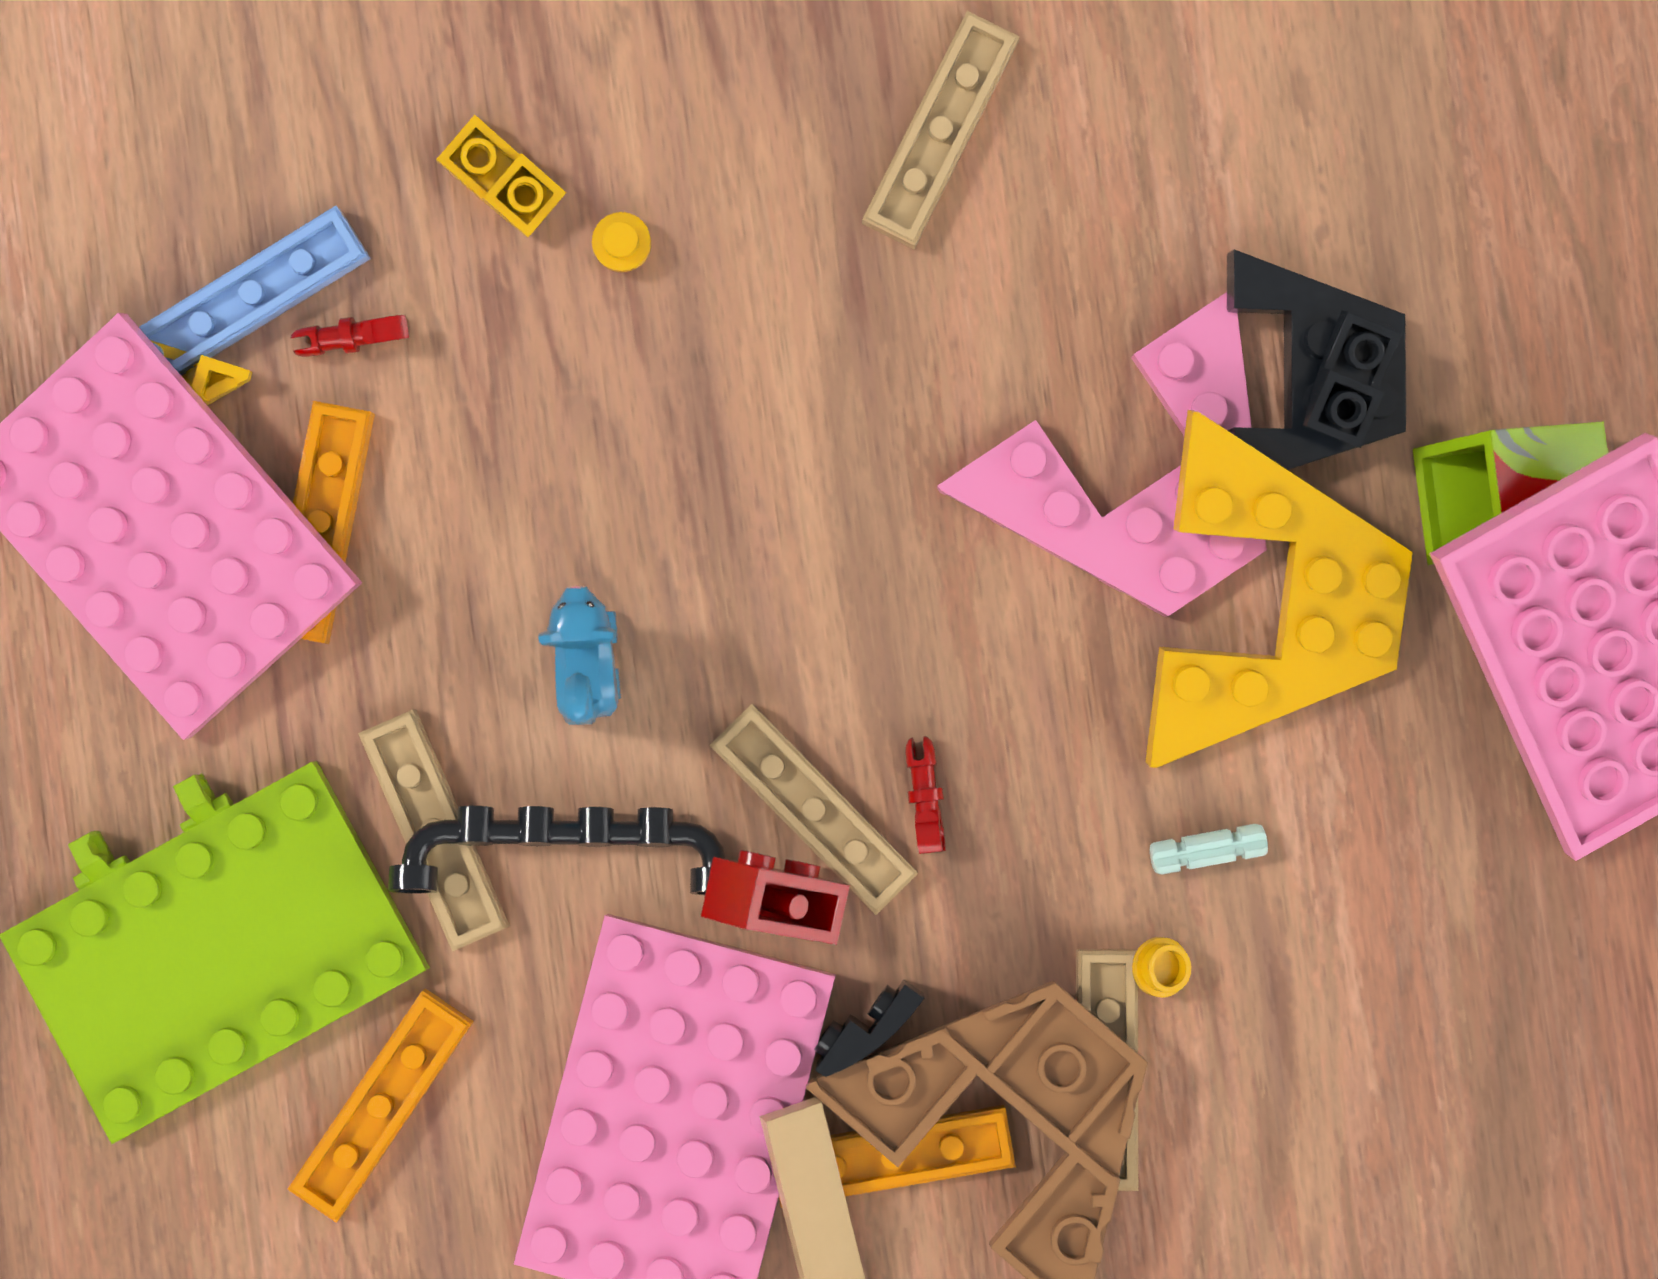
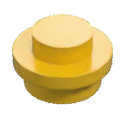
(621, 242)
(1161, 967)

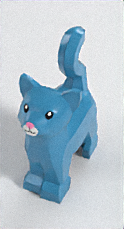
(583, 656)

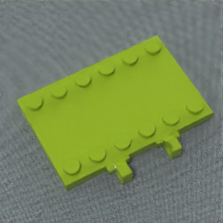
(211, 946)

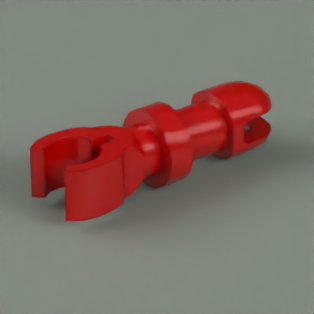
(351, 334)
(925, 795)

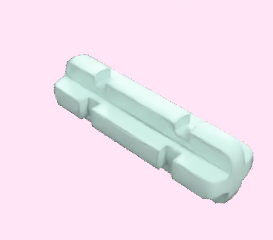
(1208, 849)

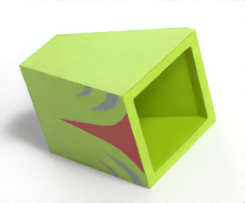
(1493, 470)

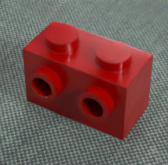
(775, 900)

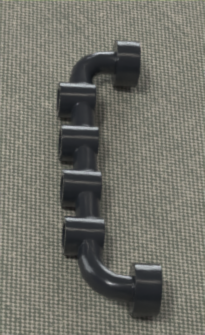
(538, 828)

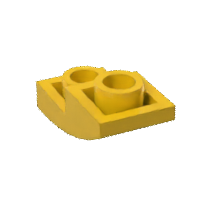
(500, 176)

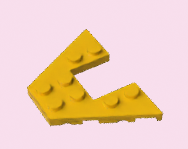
(1337, 603)

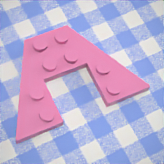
(1134, 546)

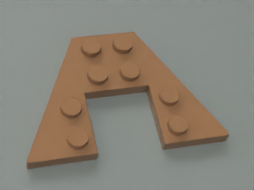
(1054, 1069)

